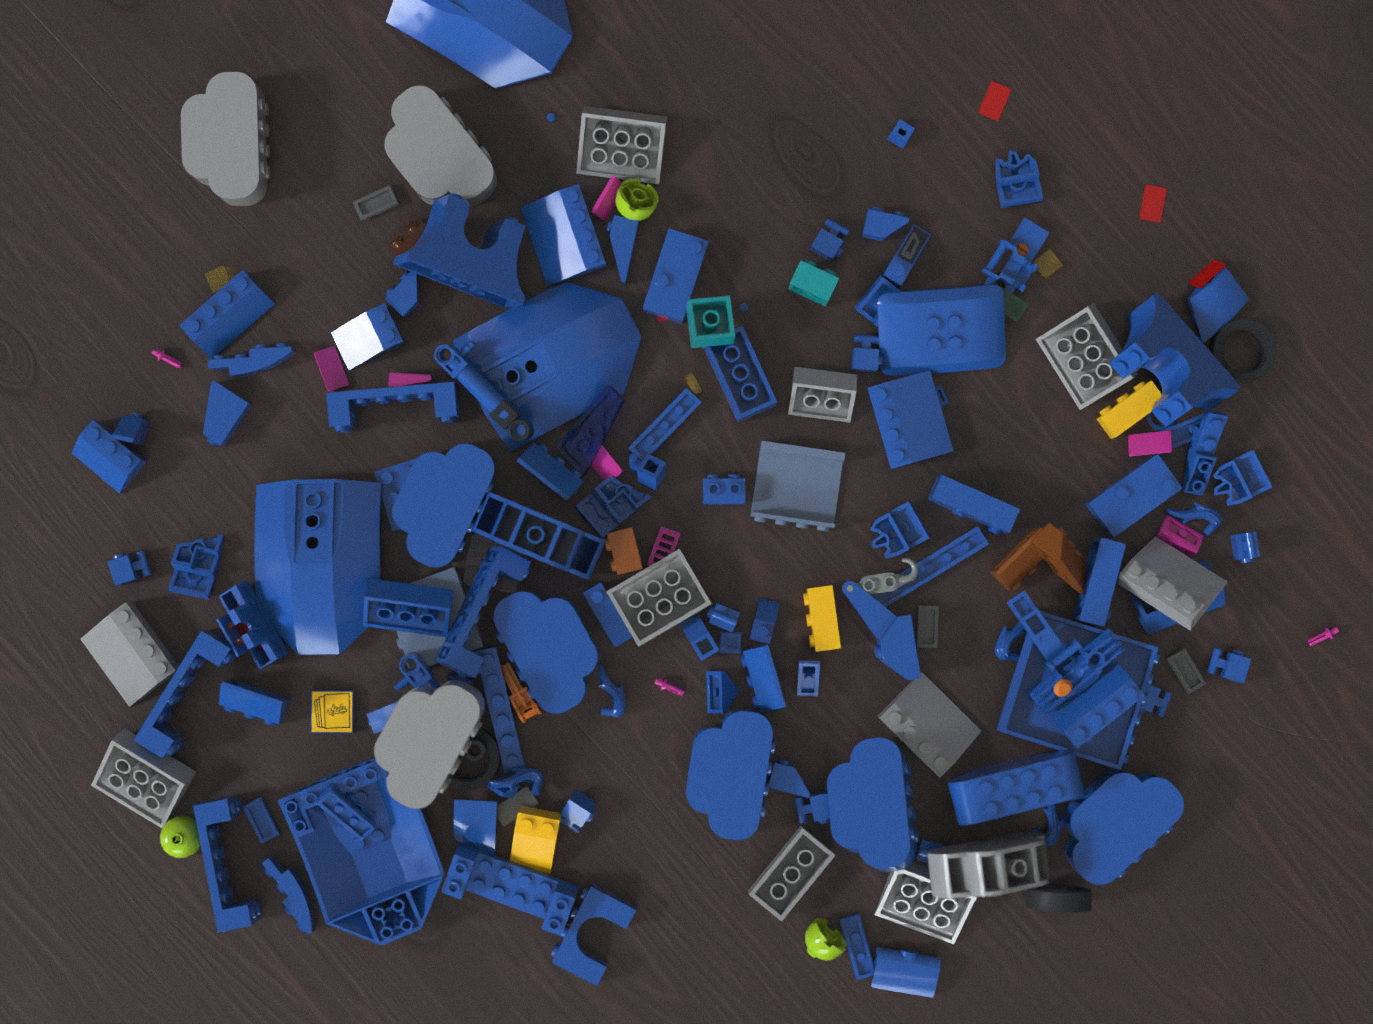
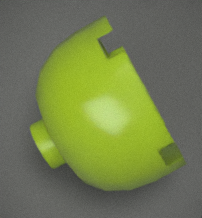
(636, 200)
(187, 830)
(823, 942)

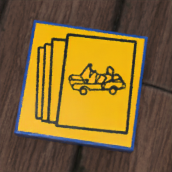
(332, 711)

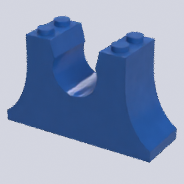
(450, 259)
(1176, 357)

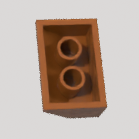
(1062, 556)
(1018, 562)

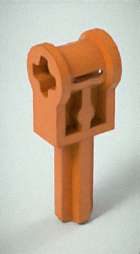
(520, 698)

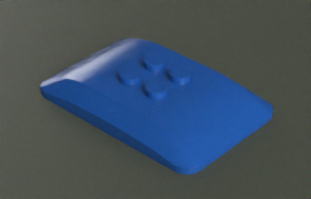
(941, 329)

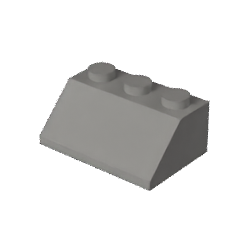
(822, 394)

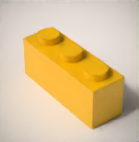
(1129, 409)
(822, 618)

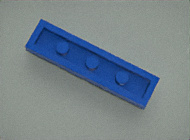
(665, 424)

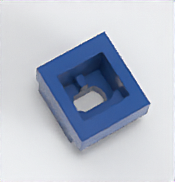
(898, 139)

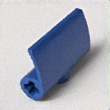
(905, 971)

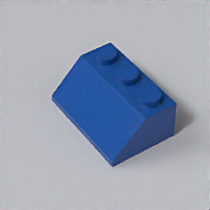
(108, 457)
(551, 471)
(763, 678)
(253, 702)

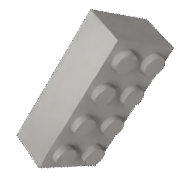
(791, 873)

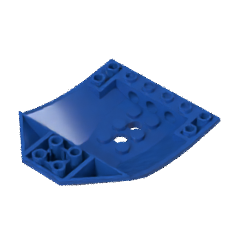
(490, 38)
(579, 347)
(319, 591)
(370, 885)

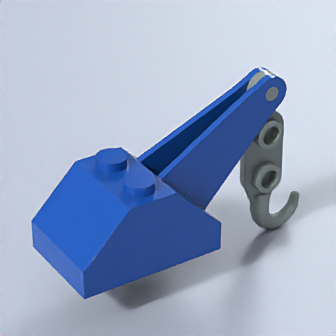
(893, 632)

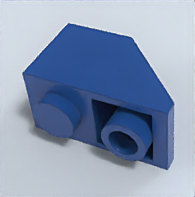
(881, 225)
(405, 295)
(699, 637)

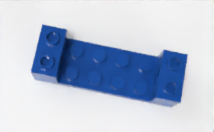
(343, 411)
(495, 564)
(153, 733)
(511, 885)
(227, 914)

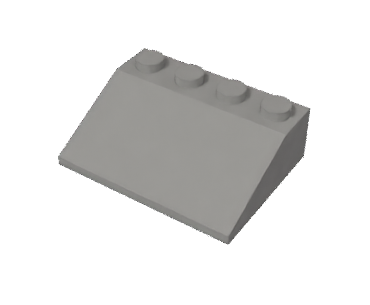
(621, 144)
(1081, 356)
(1171, 582)
(659, 598)
(130, 653)
(930, 724)
(142, 779)
(910, 903)

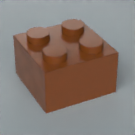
(624, 551)

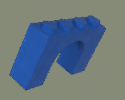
(569, 953)

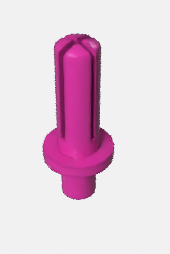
(163, 356)
(1328, 634)
(670, 687)

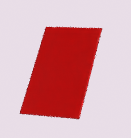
(994, 100)
(1153, 203)
(1207, 273)

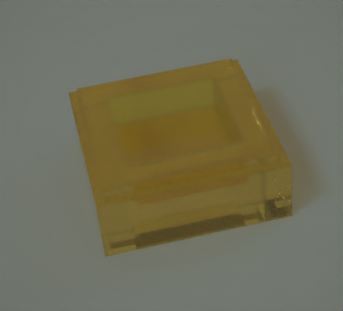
(1047, 263)
(217, 278)
(693, 384)

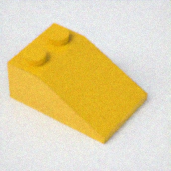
(535, 838)

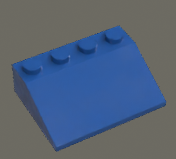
(563, 236)
(910, 419)

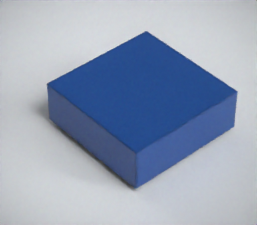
(730, 642)

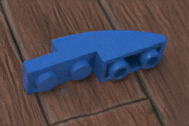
(260, 360)
(1201, 452)
(1037, 627)
(298, 899)

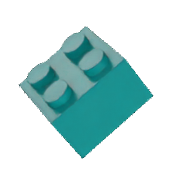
(813, 282)
(710, 321)

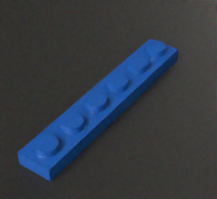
(937, 563)
(500, 709)

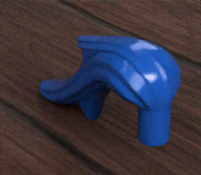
(1199, 512)
(1004, 641)
(616, 694)
(521, 775)
(1054, 825)

